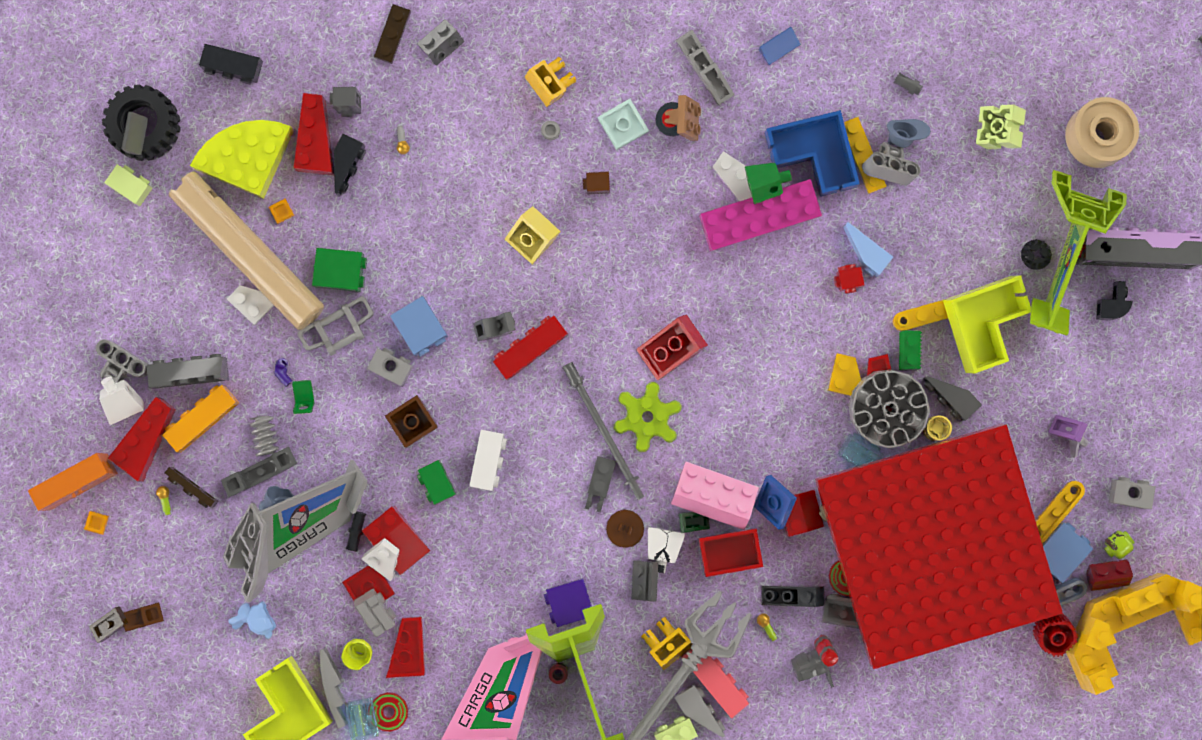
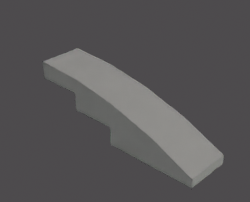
(705, 67)
(331, 679)

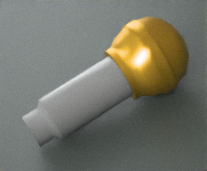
(402, 147)

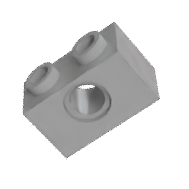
(379, 366)
(1143, 493)

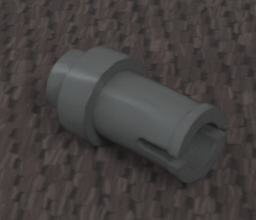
(912, 86)

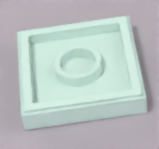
(623, 124)

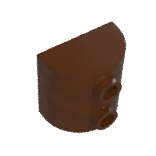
(411, 421)

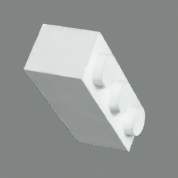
(488, 460)

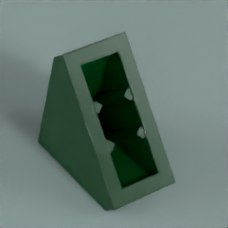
(692, 522)

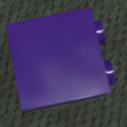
(567, 602)

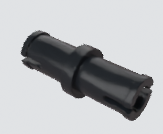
(355, 531)

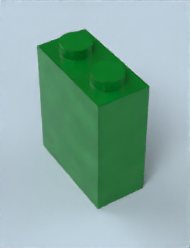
(339, 270)

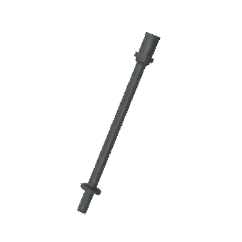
(577, 382)

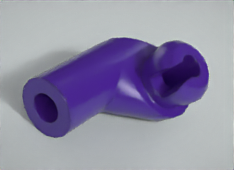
(281, 371)

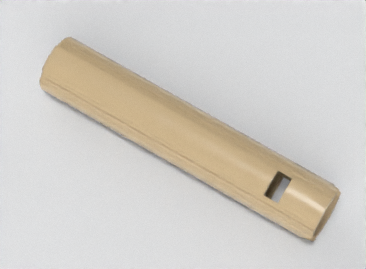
(247, 251)

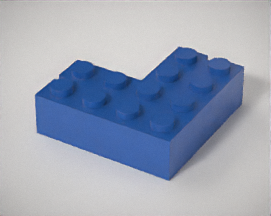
(823, 143)

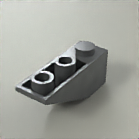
(959, 400)

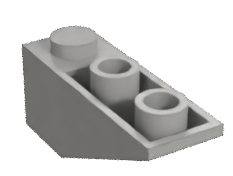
(694, 707)

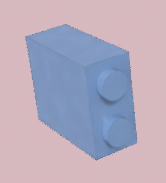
(419, 326)
(1065, 551)

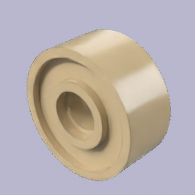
(1115, 122)

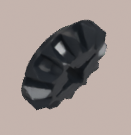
(1028, 257)

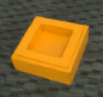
(281, 211)
(96, 522)

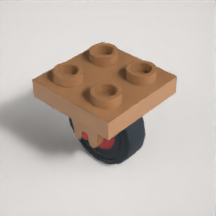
(680, 118)

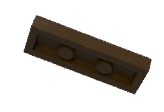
(392, 34)
(190, 487)

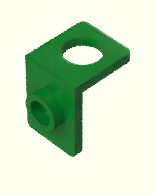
(303, 396)

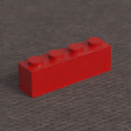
(530, 347)

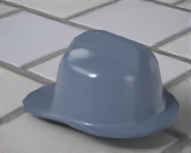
(905, 132)

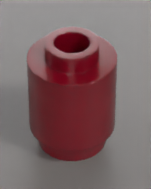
(558, 679)

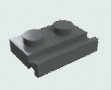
(644, 581)

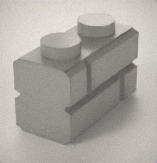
(374, 612)

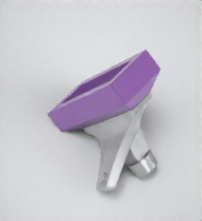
(1071, 430)

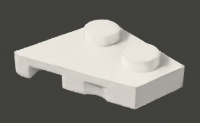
(250, 303)
(382, 558)

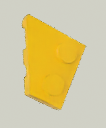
(844, 375)

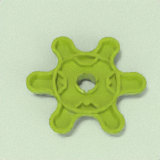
(647, 430)

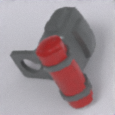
(815, 662)

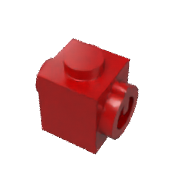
(849, 278)

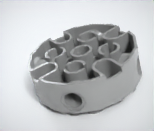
(894, 427)

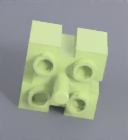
(1000, 127)

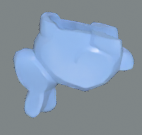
(256, 617)

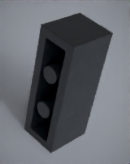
(230, 64)

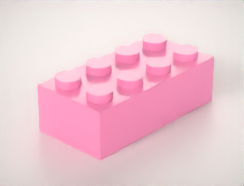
(715, 495)

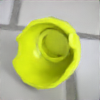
(354, 660)

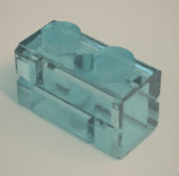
(857, 451)
(361, 719)

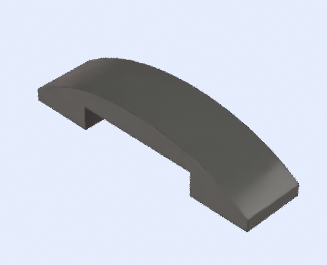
(259, 472)

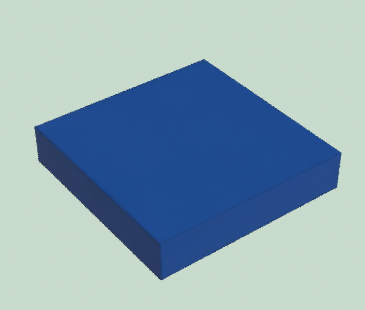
(775, 502)

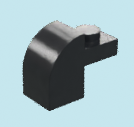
(1117, 307)

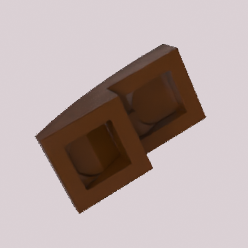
(143, 616)

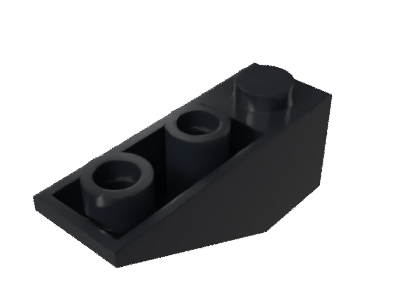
(346, 156)
(793, 596)

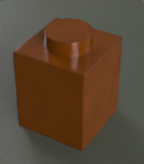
(597, 183)

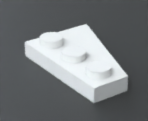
(733, 175)

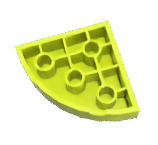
(245, 154)

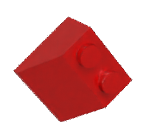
(804, 514)

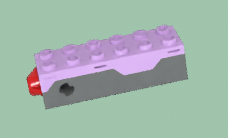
(1142, 248)

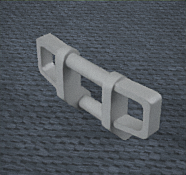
(345, 310)

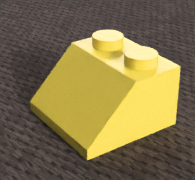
(532, 234)

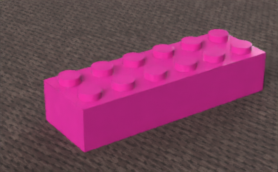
(748, 220)

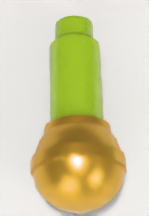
(163, 494)
(764, 621)

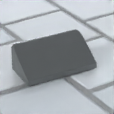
(134, 133)

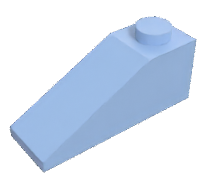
(870, 254)

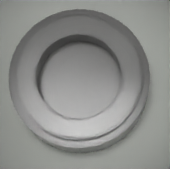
(550, 130)

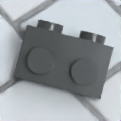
(440, 42)
(839, 611)

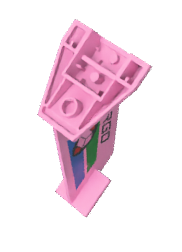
(497, 693)

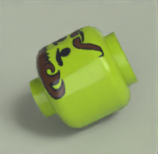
(1119, 544)

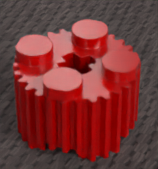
(1055, 634)

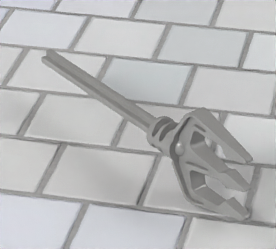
(703, 645)

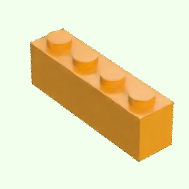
(200, 418)

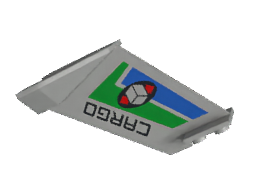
(286, 529)

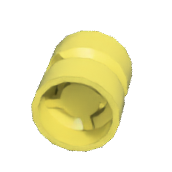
(937, 428)

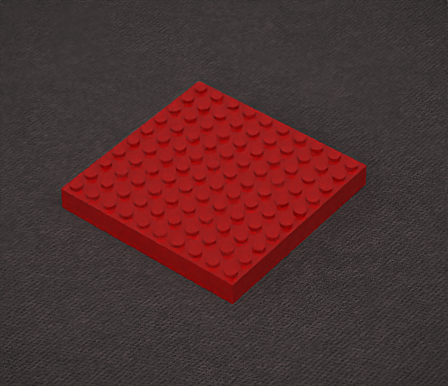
(938, 546)

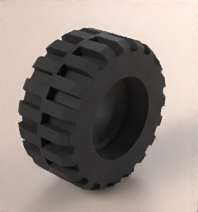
(131, 100)

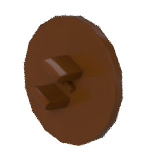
(625, 528)

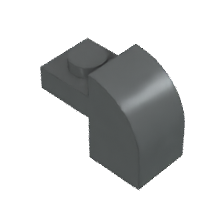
(494, 326)

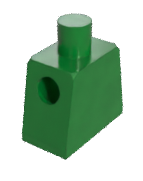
(766, 181)

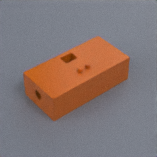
(72, 482)

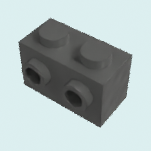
(346, 101)

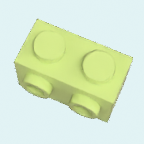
(679, 730)

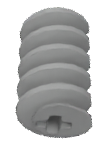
(264, 435)

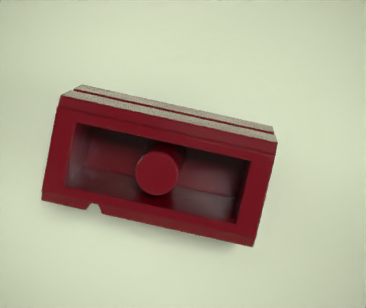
(1109, 575)

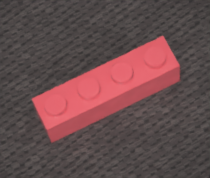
(720, 685)

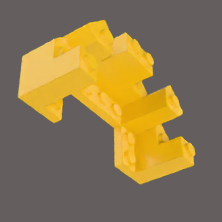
(1123, 610)

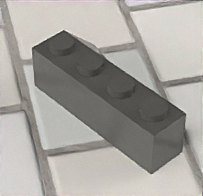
(187, 372)

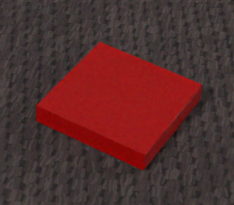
(366, 580)

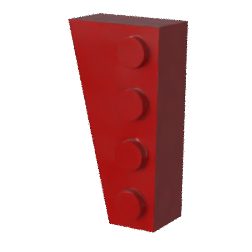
(313, 139)
(143, 440)

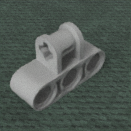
(891, 166)
(114, 365)

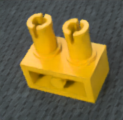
(546, 83)
(671, 647)

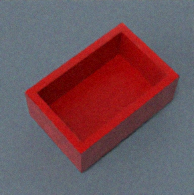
(730, 552)

